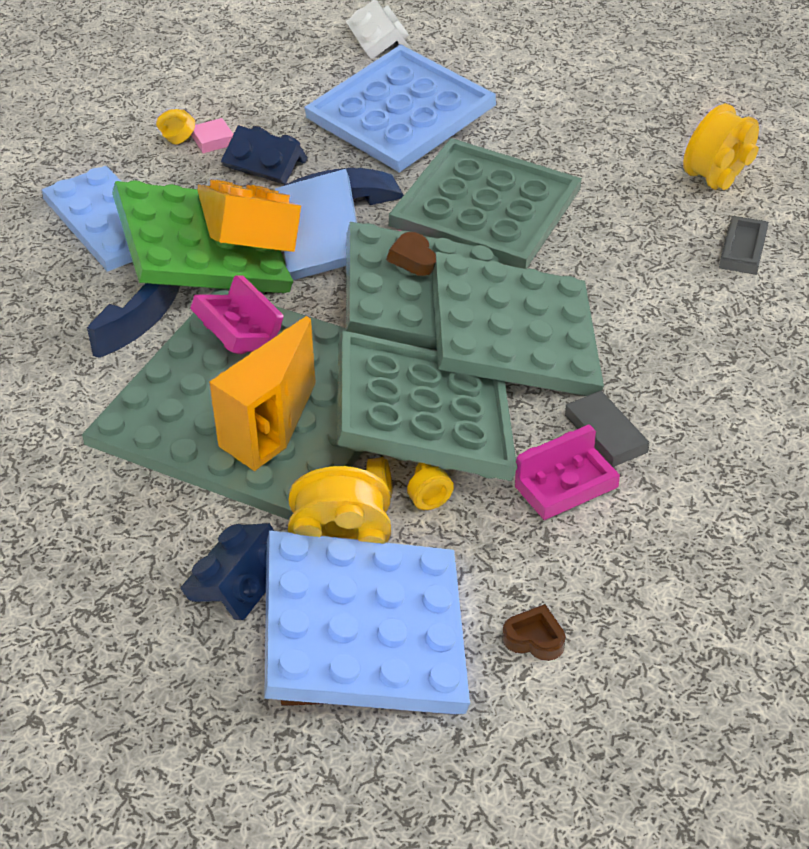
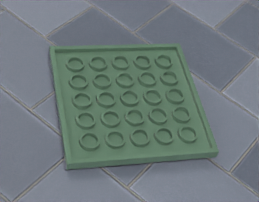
(170, 427)

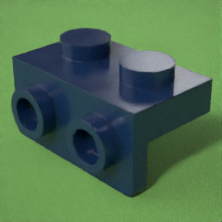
(263, 154)
(232, 570)

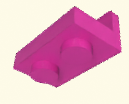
(240, 319)
(564, 473)

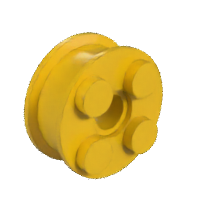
(721, 146)
(340, 505)

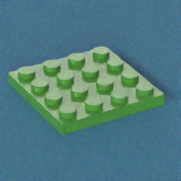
(174, 247)

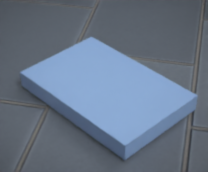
(323, 223)

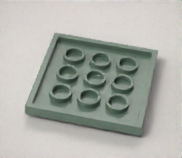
(486, 201)
(386, 298)
(514, 325)
(410, 410)

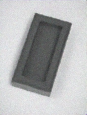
(744, 245)
(615, 434)

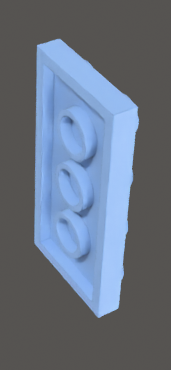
(91, 214)

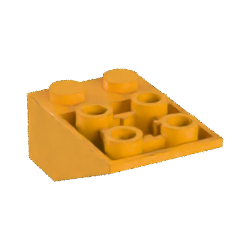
(249, 215)
(264, 396)

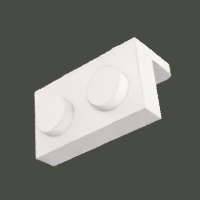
(377, 28)

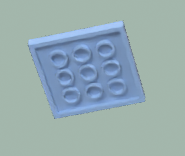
(400, 107)
(363, 625)

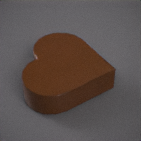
(412, 254)
(535, 633)

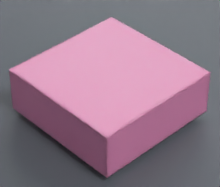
(212, 135)

